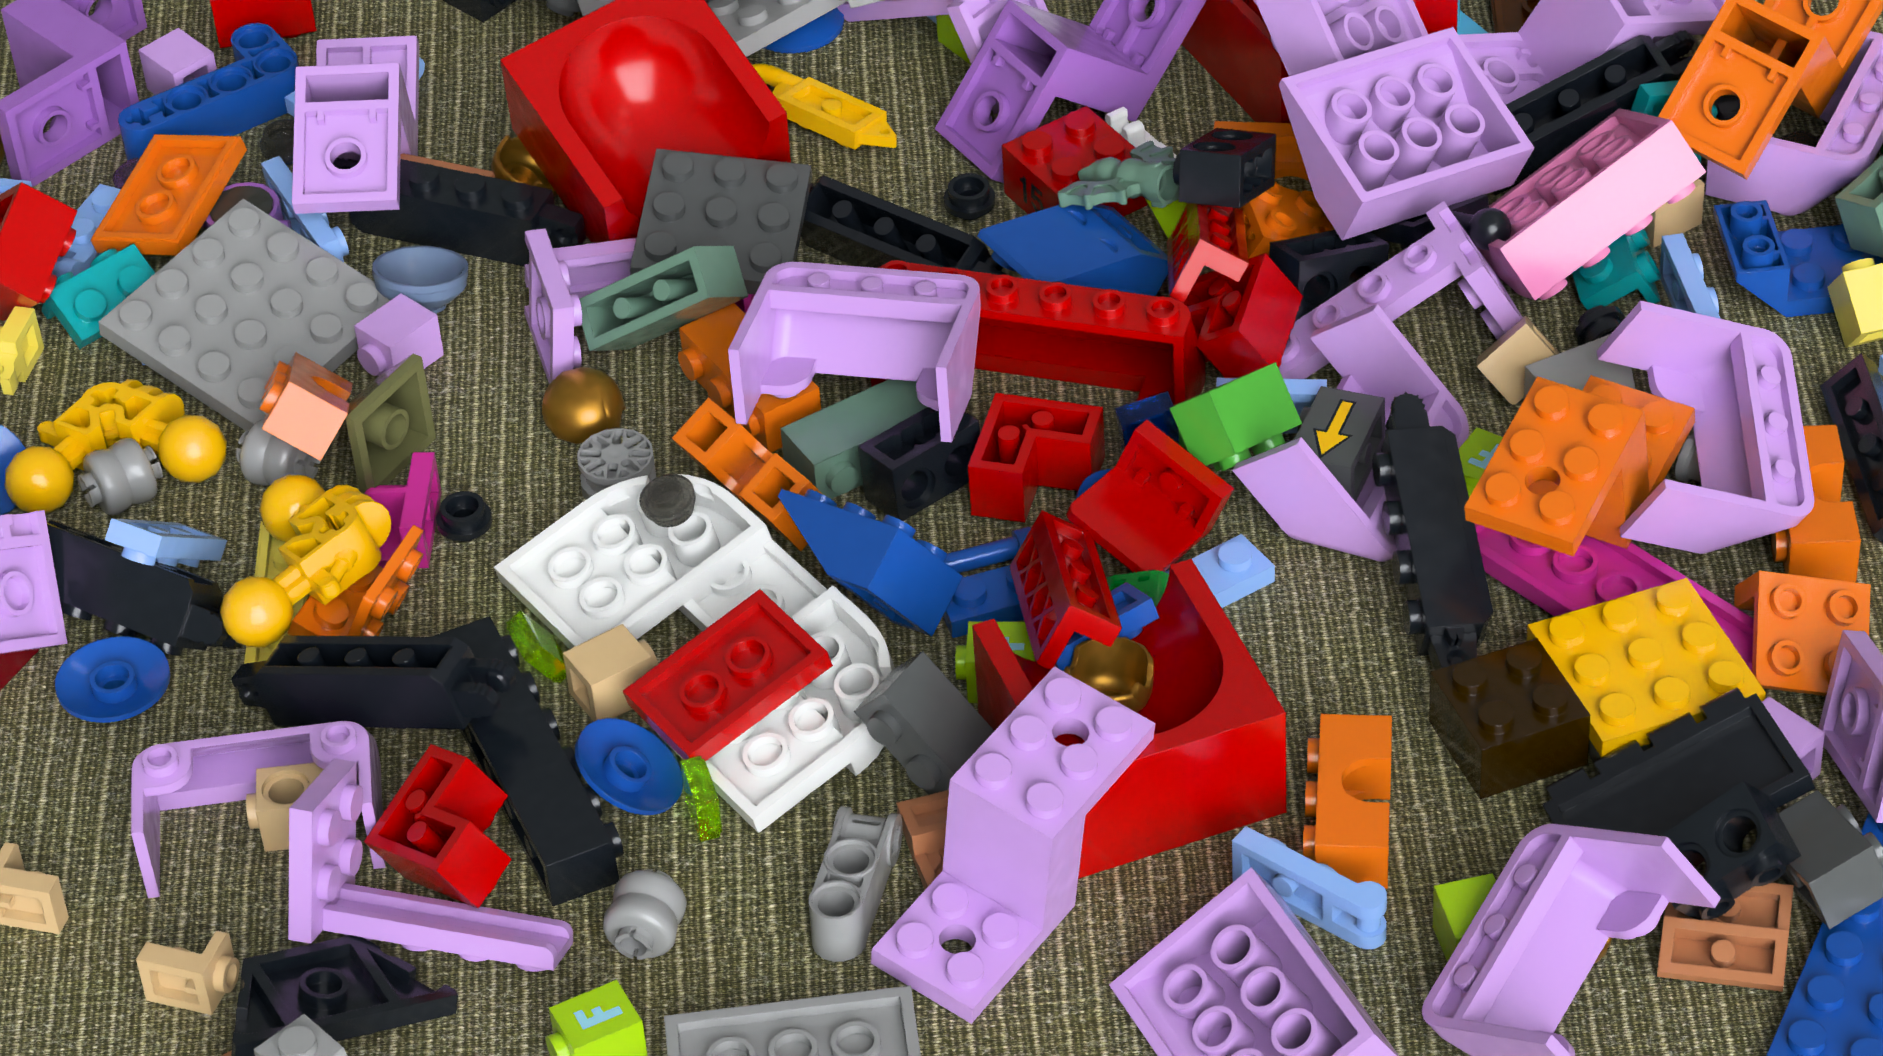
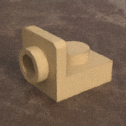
(29, 897)
(189, 978)

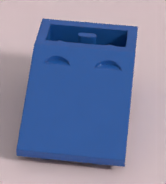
(1079, 249)
(876, 559)

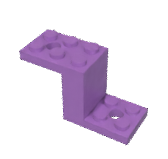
(1046, 56)
(66, 70)

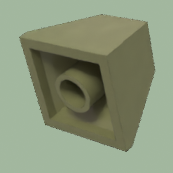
(390, 423)

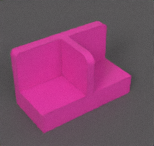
(411, 505)

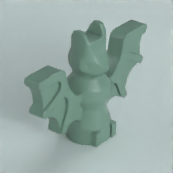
(1111, 180)

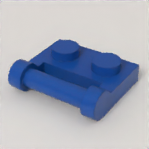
(987, 593)

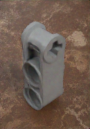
(852, 882)

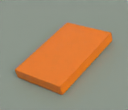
(169, 193)

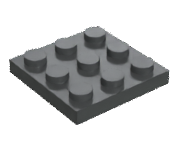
(723, 203)

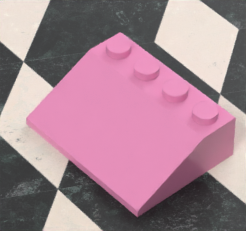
(1589, 199)

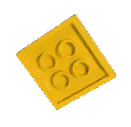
(1644, 661)

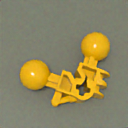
(187, 445)
(327, 546)

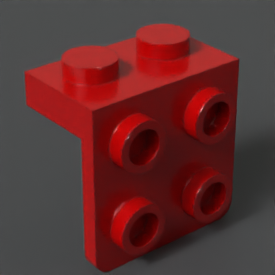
(1151, 502)

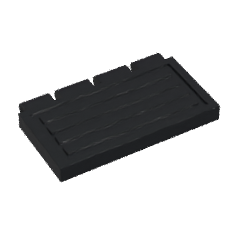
(1682, 770)

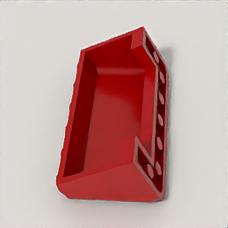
(1083, 335)

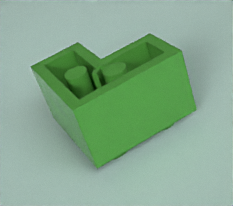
(1236, 416)

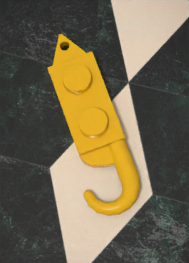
(828, 110)

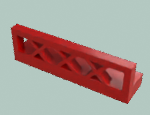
(1209, 238)
(1062, 588)

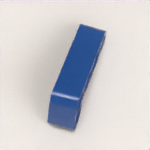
(222, 100)

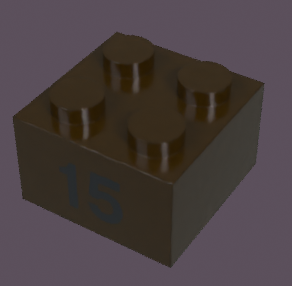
(1509, 718)

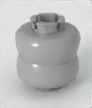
(270, 458)
(120, 476)
(644, 914)

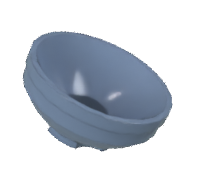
(421, 273)

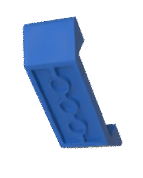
(1787, 266)

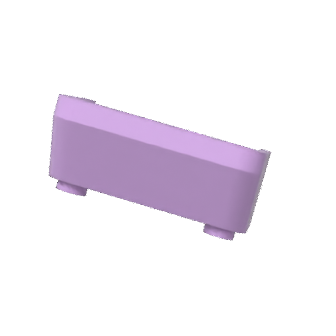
(1801, 176)
(860, 326)
(1744, 428)
(1296, 483)
(225, 771)
(1546, 929)

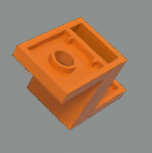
(1769, 60)
(1578, 463)

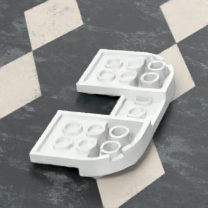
(618, 567)

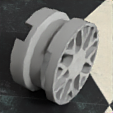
(610, 461)

